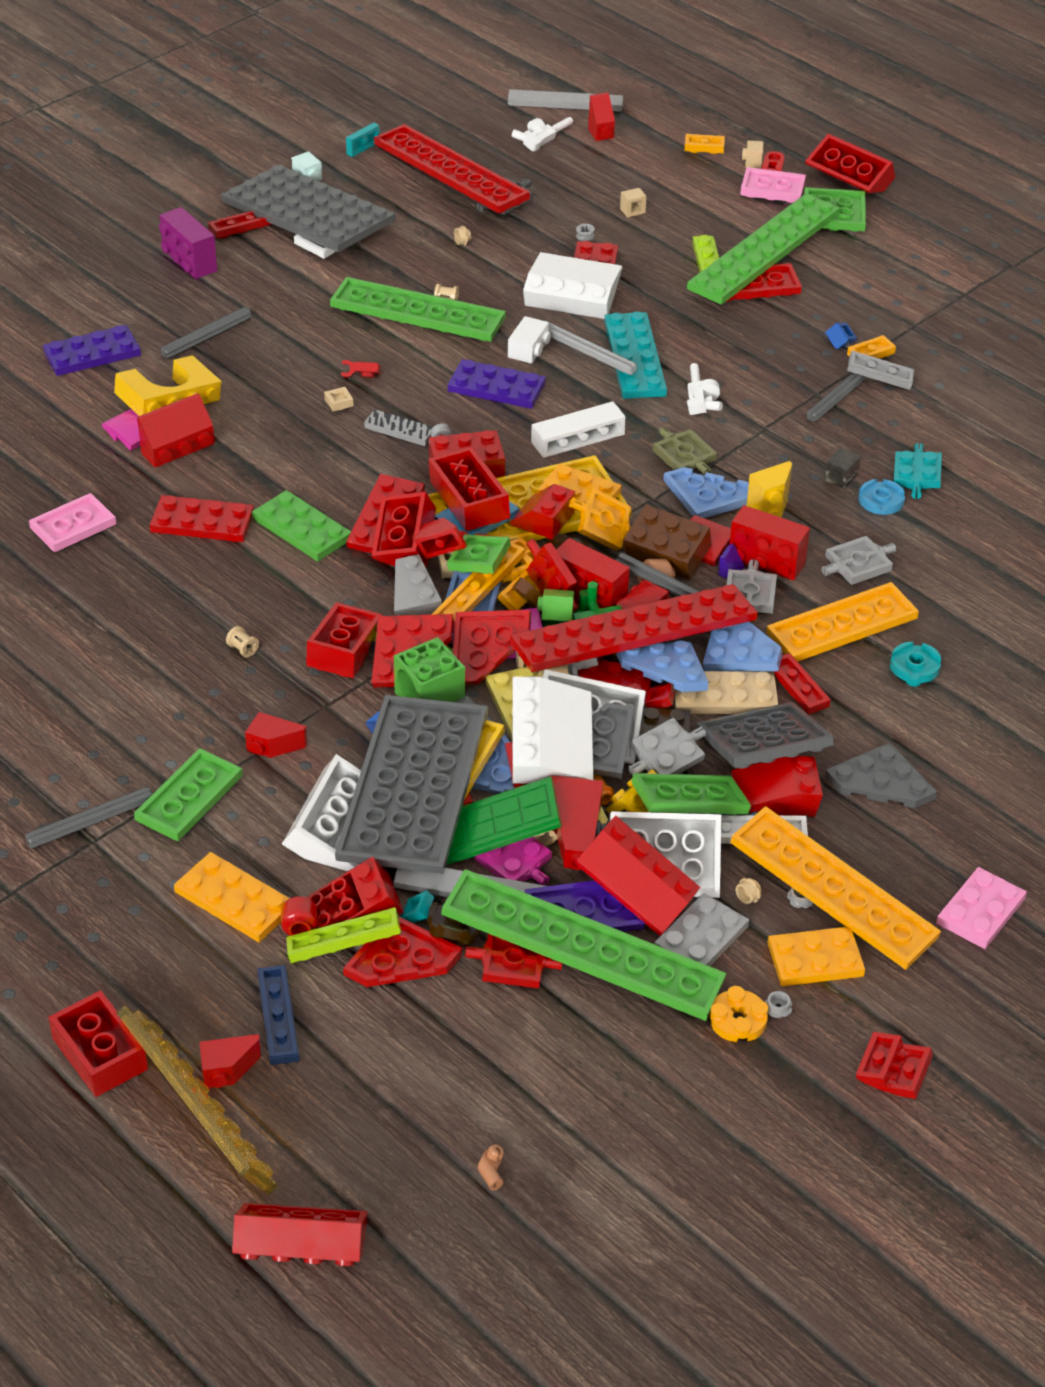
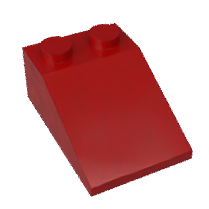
(342, 640)
(784, 786)

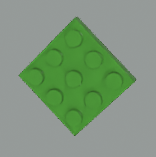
(852, 207)

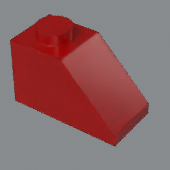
(601, 117)
(439, 538)
(274, 736)
(228, 1059)

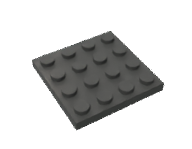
(765, 734)

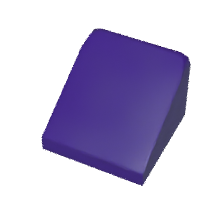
(730, 560)

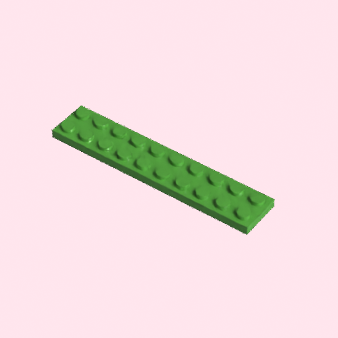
(763, 248)
(584, 944)

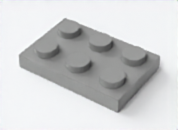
(704, 931)

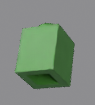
(556, 605)

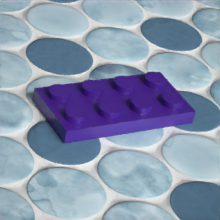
(91, 350)
(496, 383)
(591, 902)

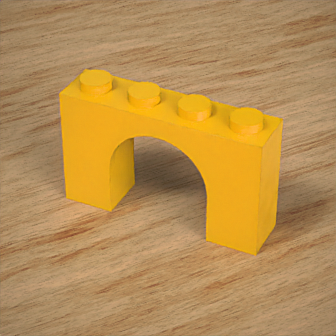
(146, 397)

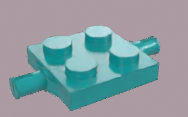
(918, 469)

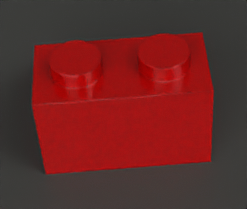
(546, 511)

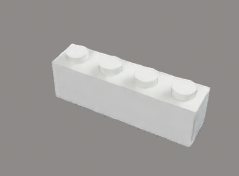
(578, 429)

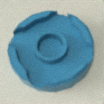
(881, 497)

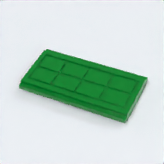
(505, 819)

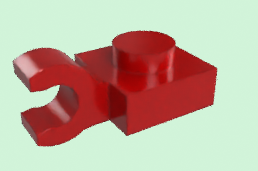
(366, 369)

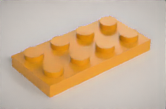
(232, 896)

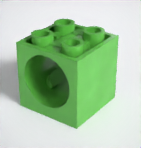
(429, 673)

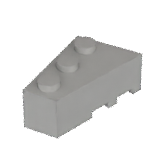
(414, 588)

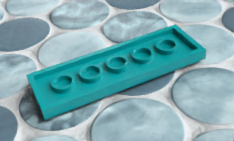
(633, 339)

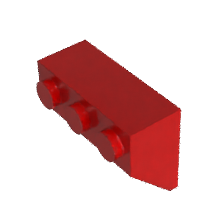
(175, 430)
(399, 524)

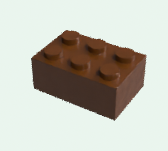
(669, 537)

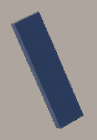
(278, 1015)

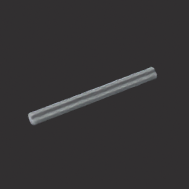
(592, 349)

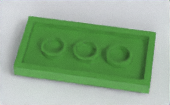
(301, 525)
(188, 794)
(690, 794)

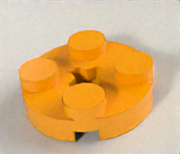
(738, 1001)

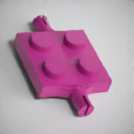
(518, 861)

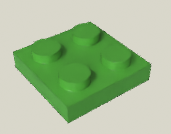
(481, 554)

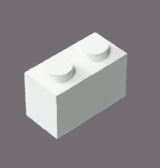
(528, 339)

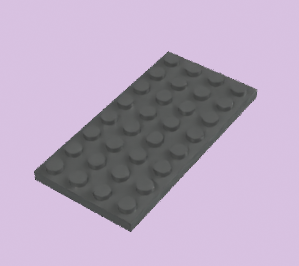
(308, 208)
(412, 784)

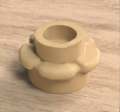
(462, 235)
(748, 890)

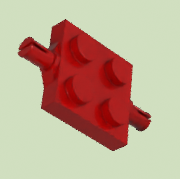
(549, 569)
(510, 963)

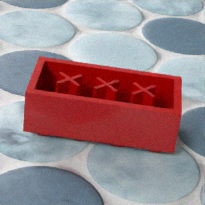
(469, 489)

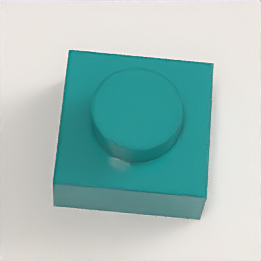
(418, 907)

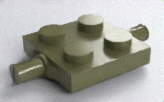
(684, 450)

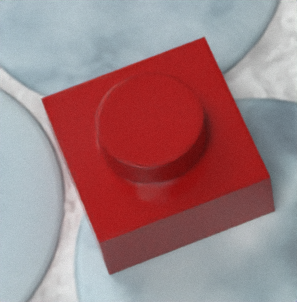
(660, 696)

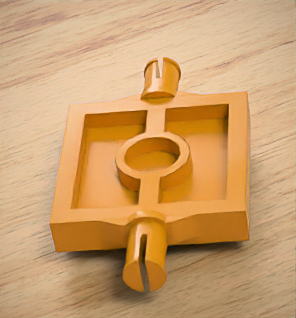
(603, 518)

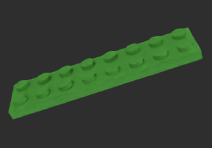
(418, 309)

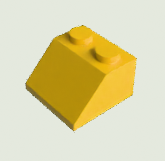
(770, 489)

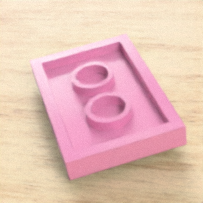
(772, 185)
(72, 522)
(981, 907)

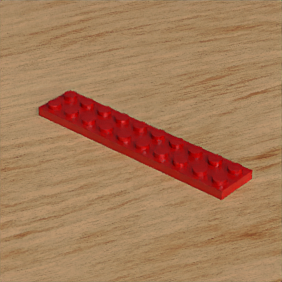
(452, 168)
(632, 627)

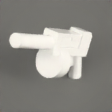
(539, 133)
(702, 393)

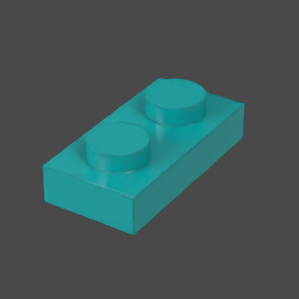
(361, 139)

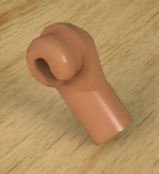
(489, 1165)

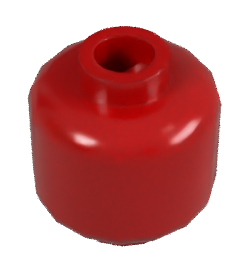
(298, 915)

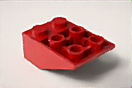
(356, 894)

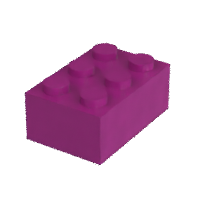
(188, 242)

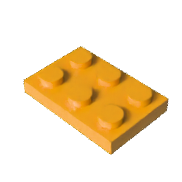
(580, 482)
(816, 956)

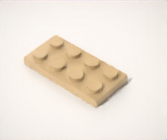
(730, 693)

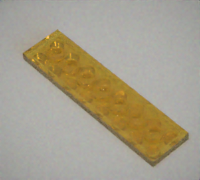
(195, 1096)

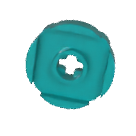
(913, 673)

